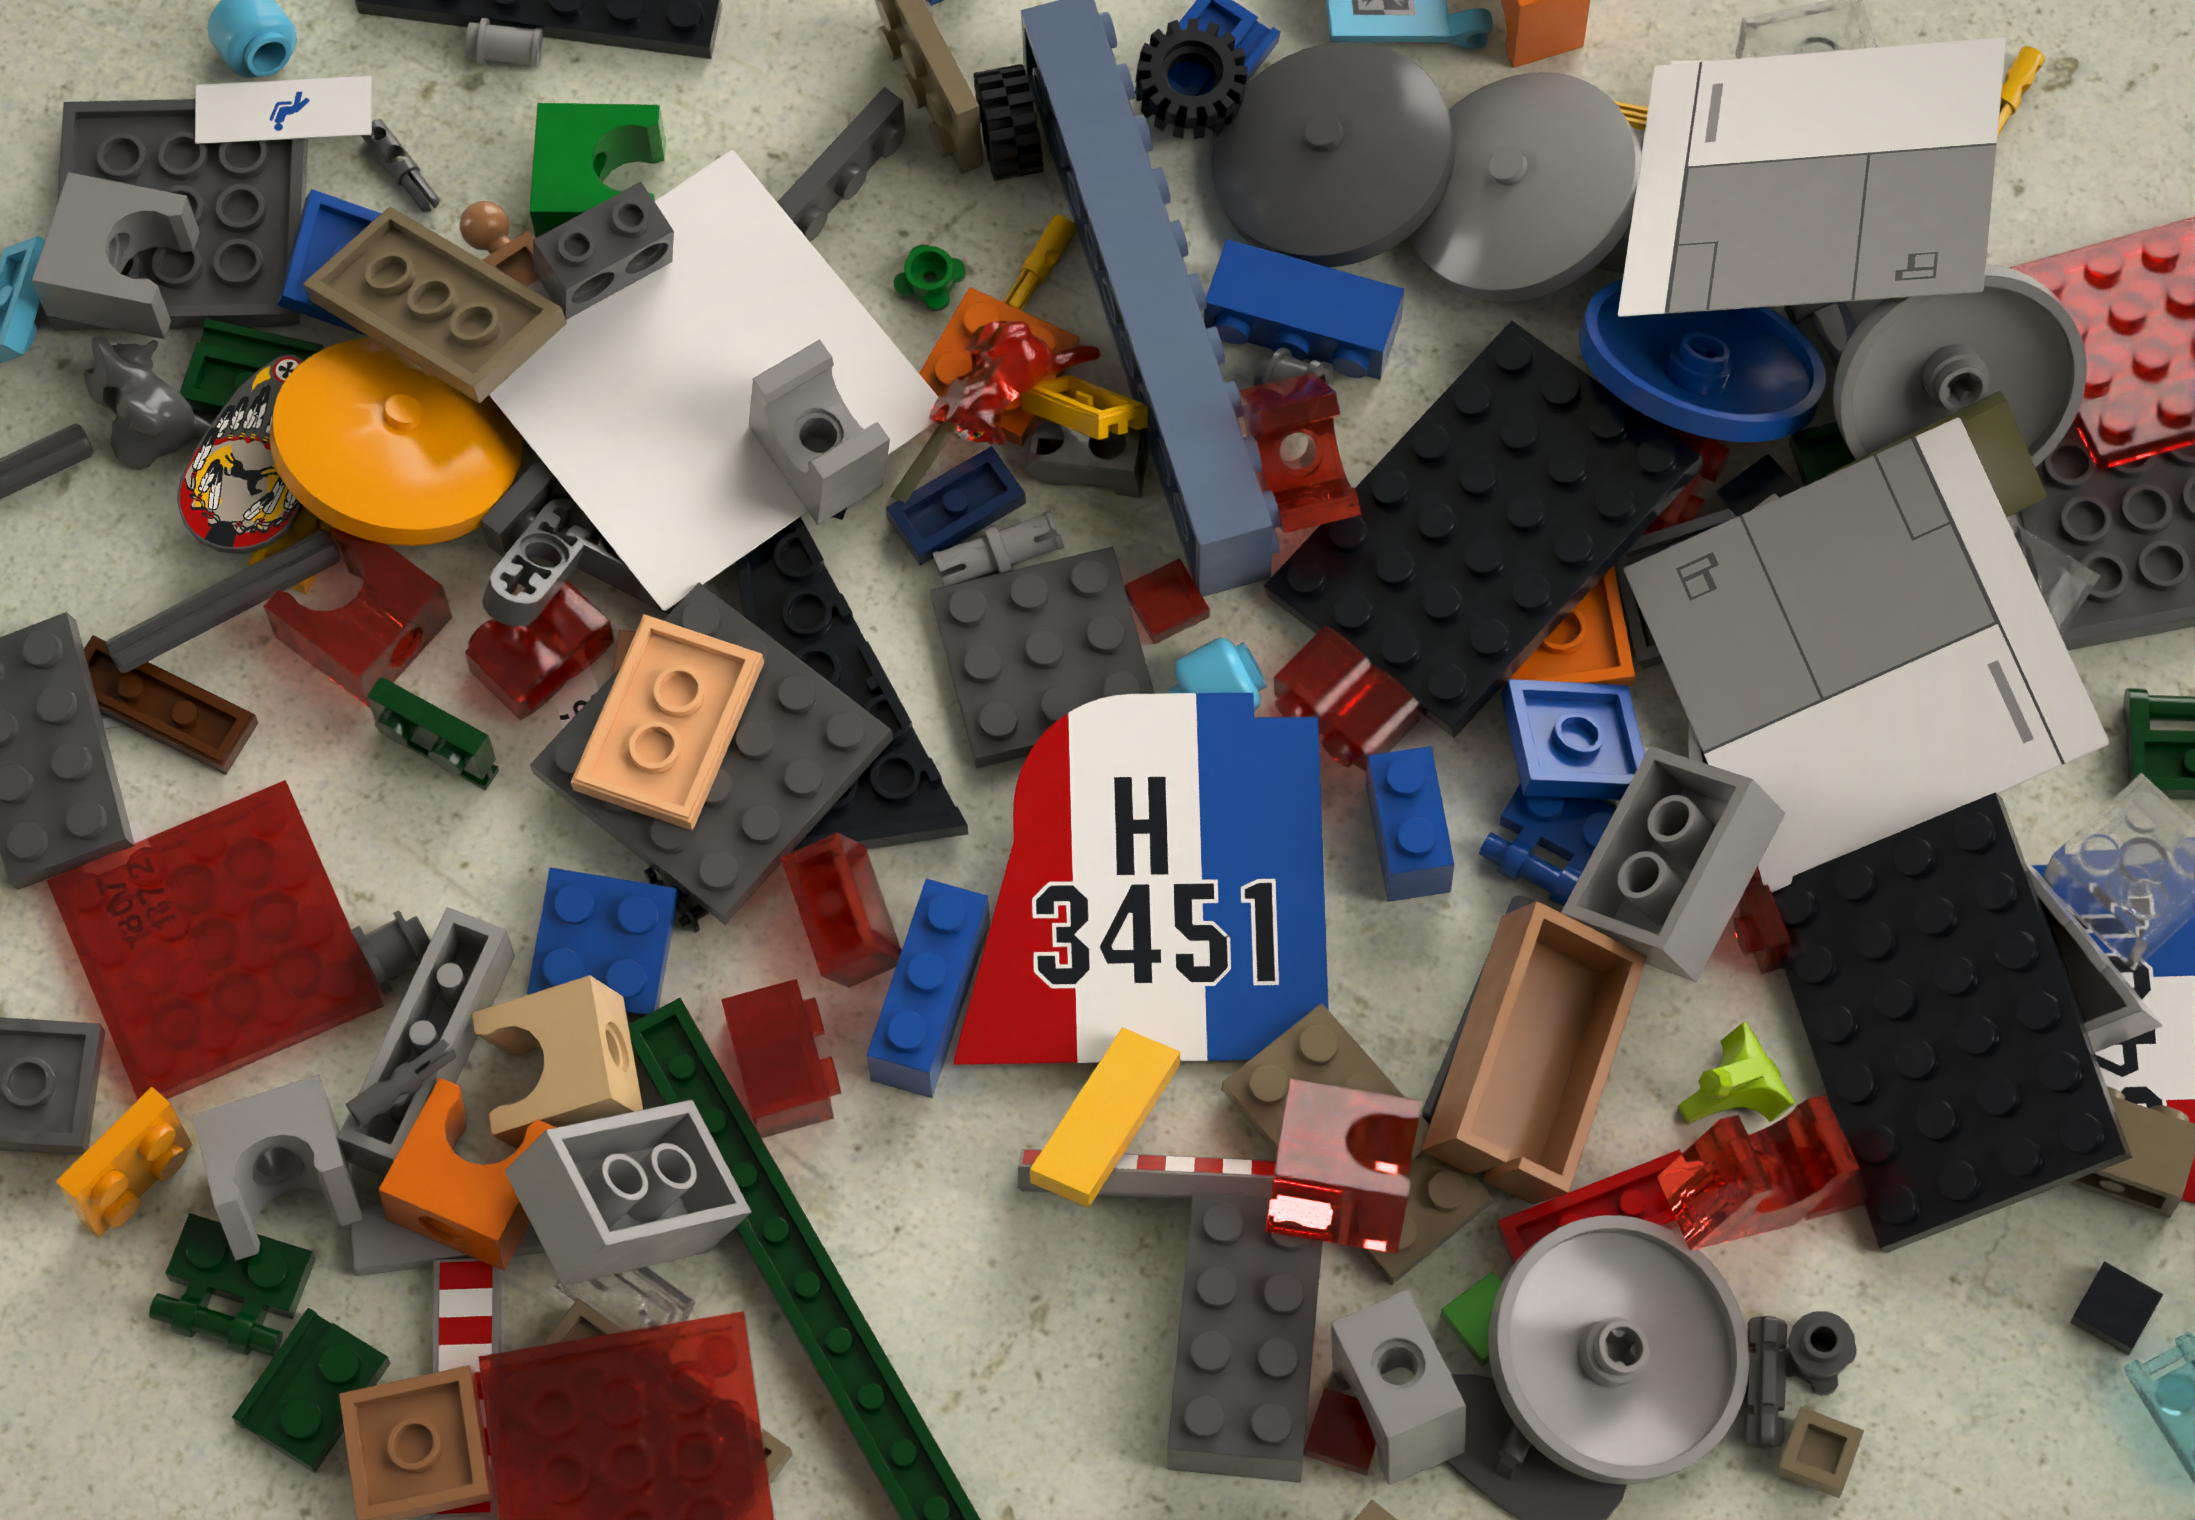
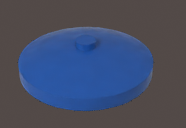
(1706, 371)

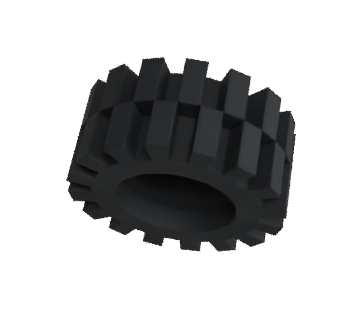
(1190, 46)
(1008, 122)

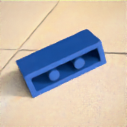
(1303, 308)
(928, 988)

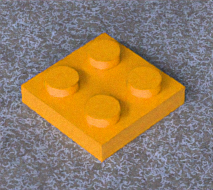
(125, 1163)

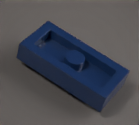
(956, 505)

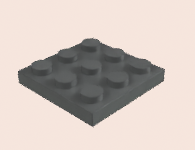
(1037, 647)

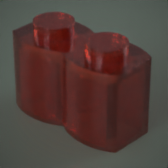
(535, 660)
(1355, 702)

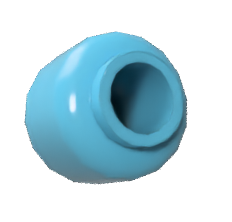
(252, 36)
(1219, 669)

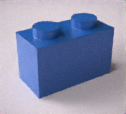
(1409, 823)

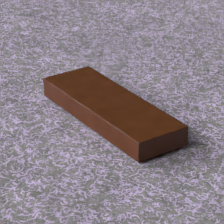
(170, 709)

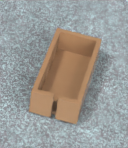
(1534, 1053)

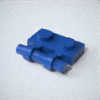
(1557, 824)

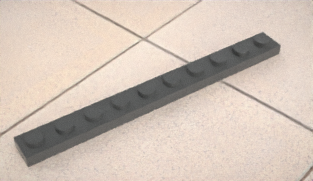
(833, 176)

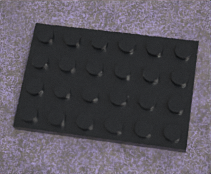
(1486, 526)
(1945, 1024)

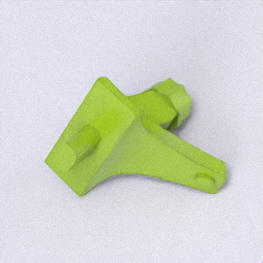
(1741, 1081)

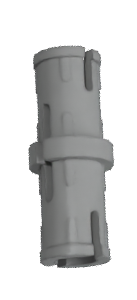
(998, 549)

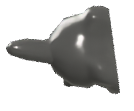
(150, 413)

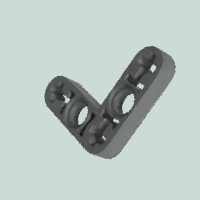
(580, 549)

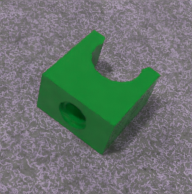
(579, 149)

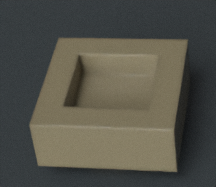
(1820, 1452)

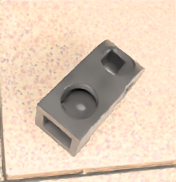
(1069, 457)

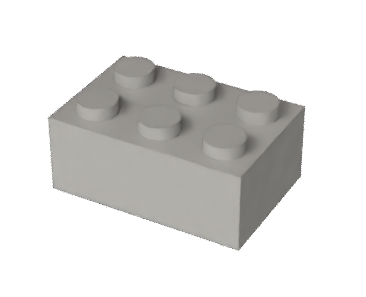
(1675, 860)
(627, 1191)

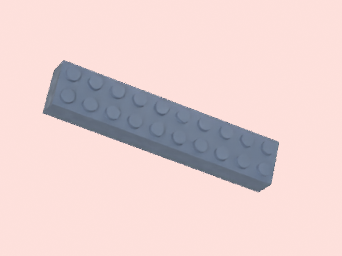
(1149, 296)

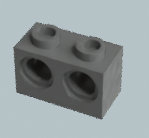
(603, 250)

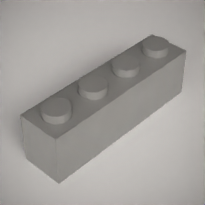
(454, 979)

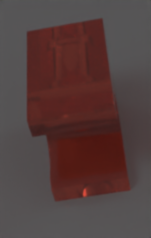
(1315, 485)
(373, 633)
(1328, 1165)
(1760, 1181)

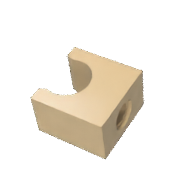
(585, 1052)

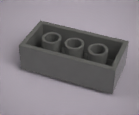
(1243, 1343)

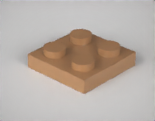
(416, 1446)

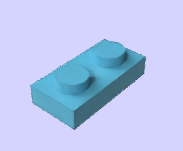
(18, 297)

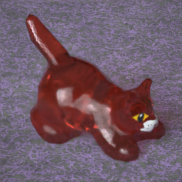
(1022, 363)

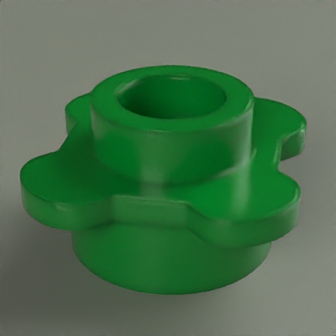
(924, 261)

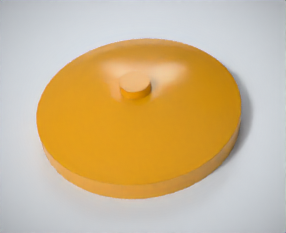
(390, 447)

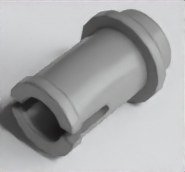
(503, 44)

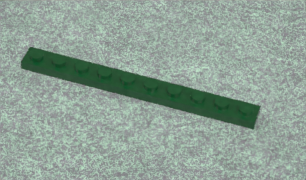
(805, 1278)

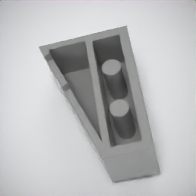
(2103, 996)

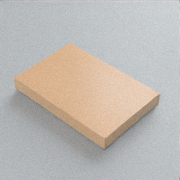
(667, 722)

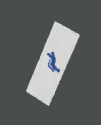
(283, 109)

